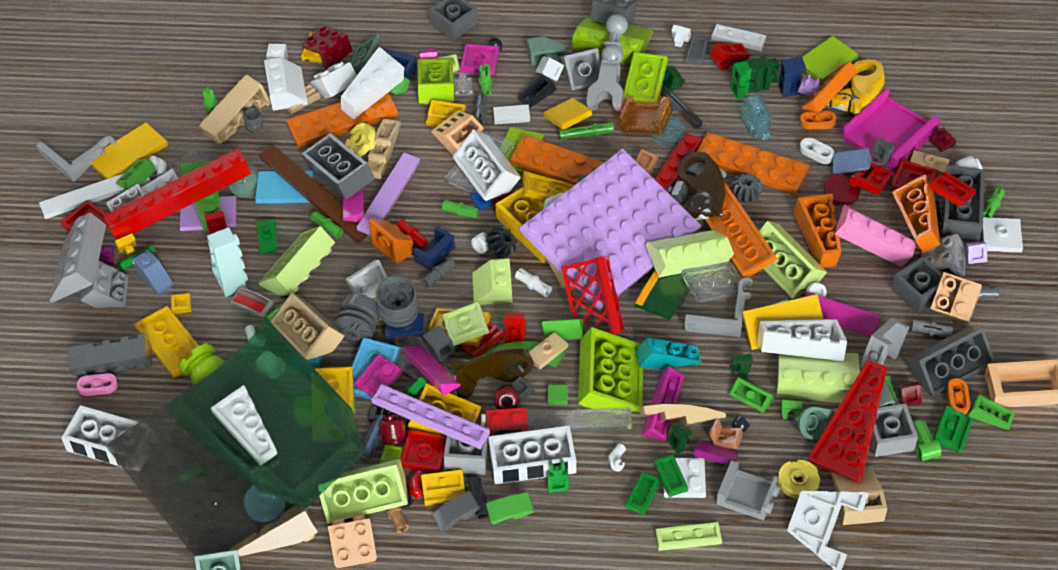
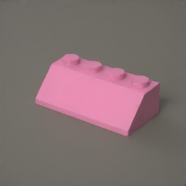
(875, 236)

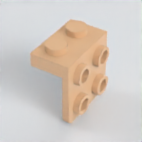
(352, 542)

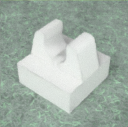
(681, 35)

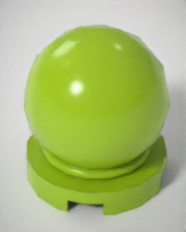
(201, 363)

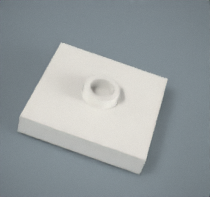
(1002, 234)

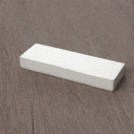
(732, 35)

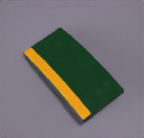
(663, 295)

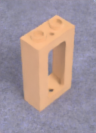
(1022, 371)

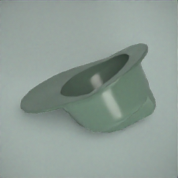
(247, 186)
(814, 421)

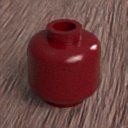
(508, 392)
(392, 429)

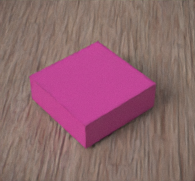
(428, 53)

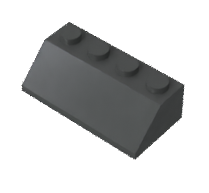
(951, 358)

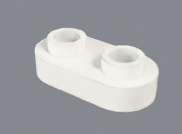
(816, 150)

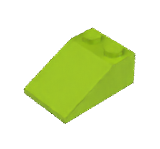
(435, 80)

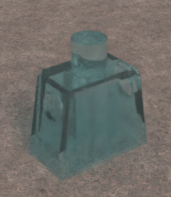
(756, 117)

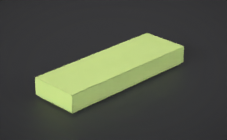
(688, 536)

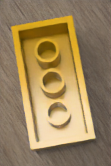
(515, 212)

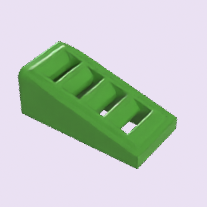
(987, 404)

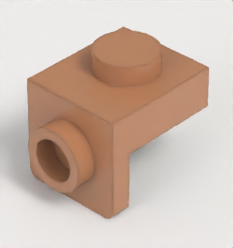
(647, 160)
(725, 436)

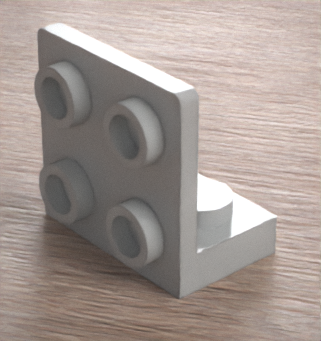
(949, 254)

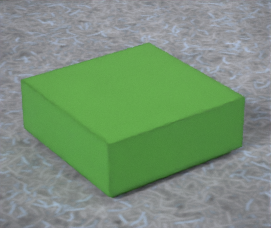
(557, 394)

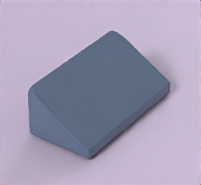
(851, 161)
(372, 438)

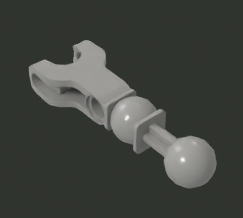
(612, 55)

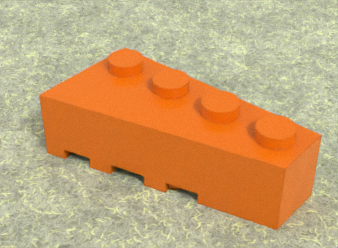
(919, 211)
(818, 226)

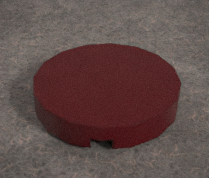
(841, 190)

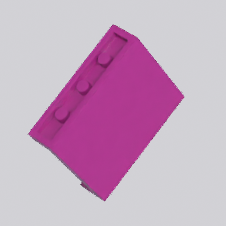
(894, 124)

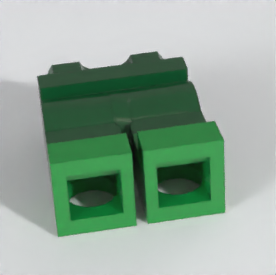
(753, 75)

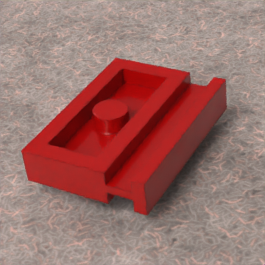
(952, 188)
(487, 341)

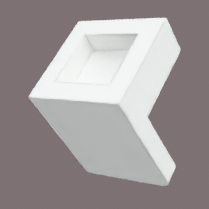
(549, 68)

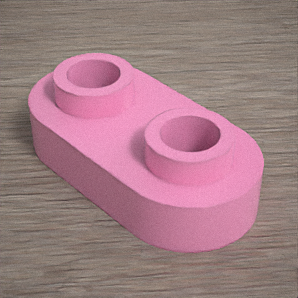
(97, 384)

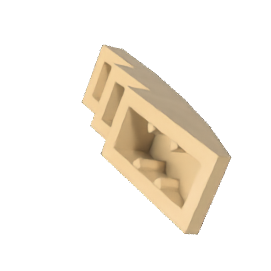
(385, 141)
(688, 413)

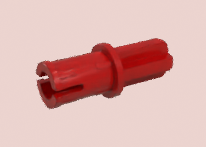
(413, 232)

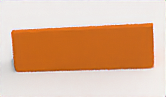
(830, 87)

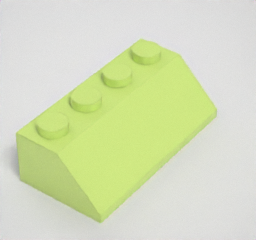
(689, 251)
(297, 262)
(794, 266)
(365, 491)

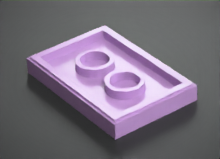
(190, 220)

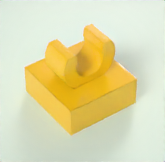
(126, 244)

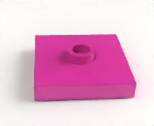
(477, 55)

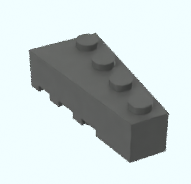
(110, 356)

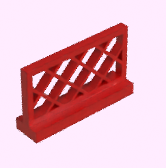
(608, 291)

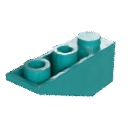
(661, 353)

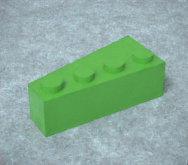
(206, 205)

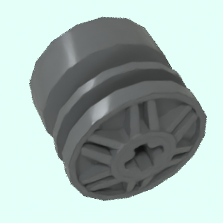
(397, 292)
(357, 318)

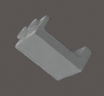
(885, 342)
(747, 492)

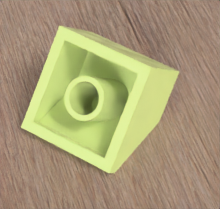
(493, 282)

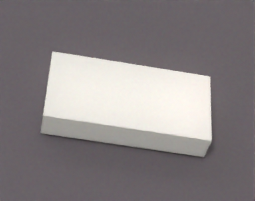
(511, 114)

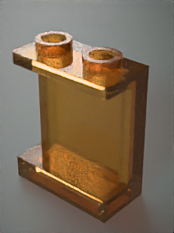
(645, 117)

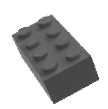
(338, 166)
(967, 218)

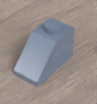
(152, 272)

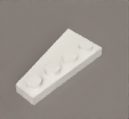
(244, 423)

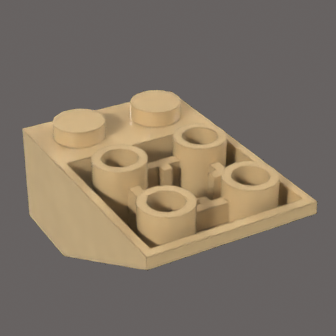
(875, 505)

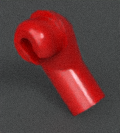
(414, 485)

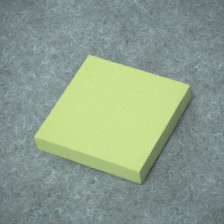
(465, 323)

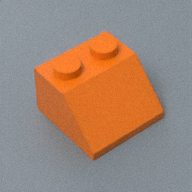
(390, 240)

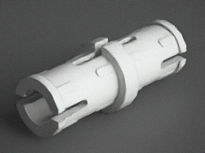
(533, 282)

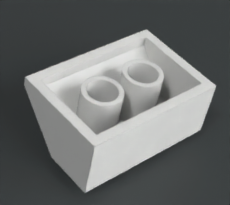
(285, 83)

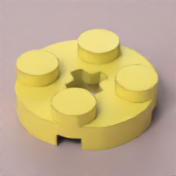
(361, 139)
(798, 469)

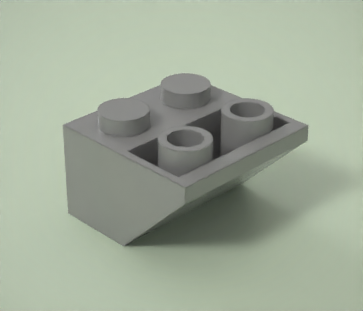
(107, 289)

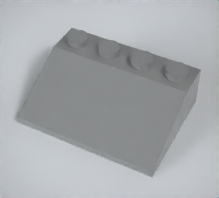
(78, 257)

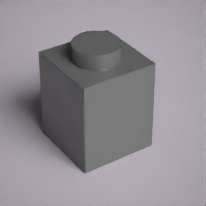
(439, 343)

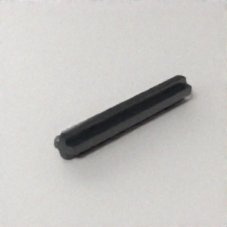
(681, 108)

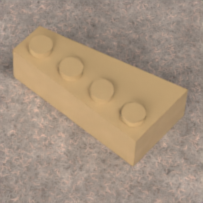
(229, 112)

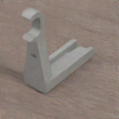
(78, 165)
(721, 326)

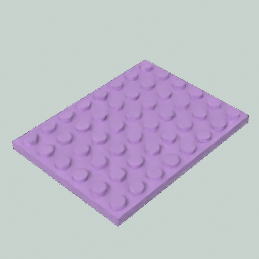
(611, 216)

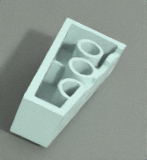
(226, 261)

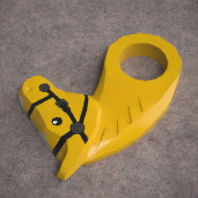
(863, 88)

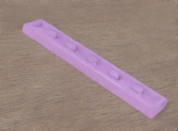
(390, 191)
(430, 416)

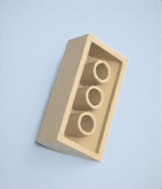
(306, 328)

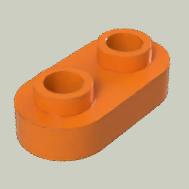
(818, 120)
(958, 399)

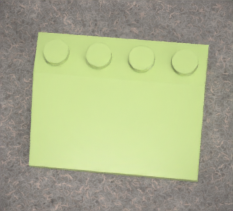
(816, 378)

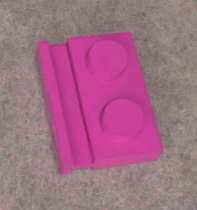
(379, 372)

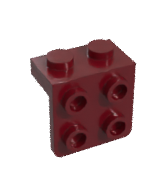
(330, 44)

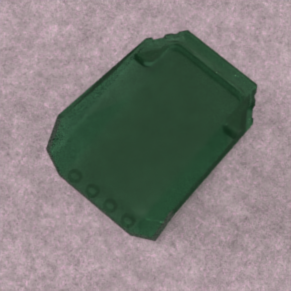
(298, 409)

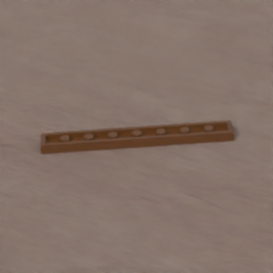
(310, 190)

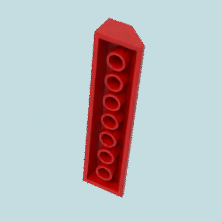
(177, 194)

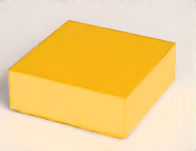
(181, 303)

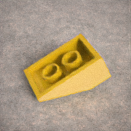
(448, 403)

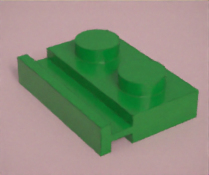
(952, 429)

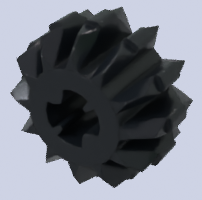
(501, 241)

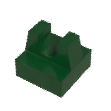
(673, 78)
(741, 365)
(678, 437)

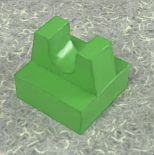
(791, 406)

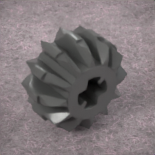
(746, 187)

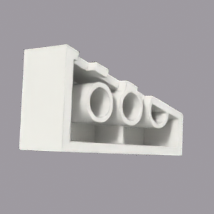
(372, 83)
(803, 338)

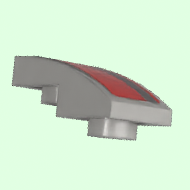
(252, 302)

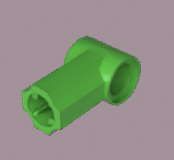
(926, 446)

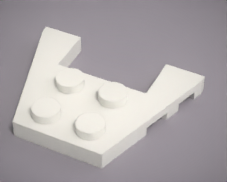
(815, 520)

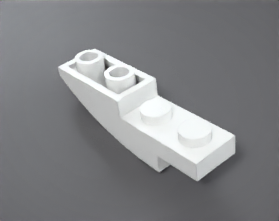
(136, 191)

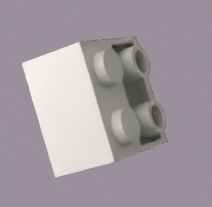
(334, 80)

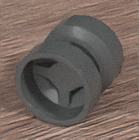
(253, 120)

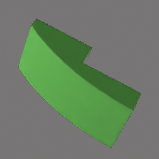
(510, 506)

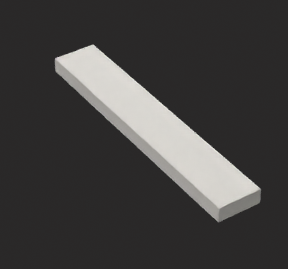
(74, 199)

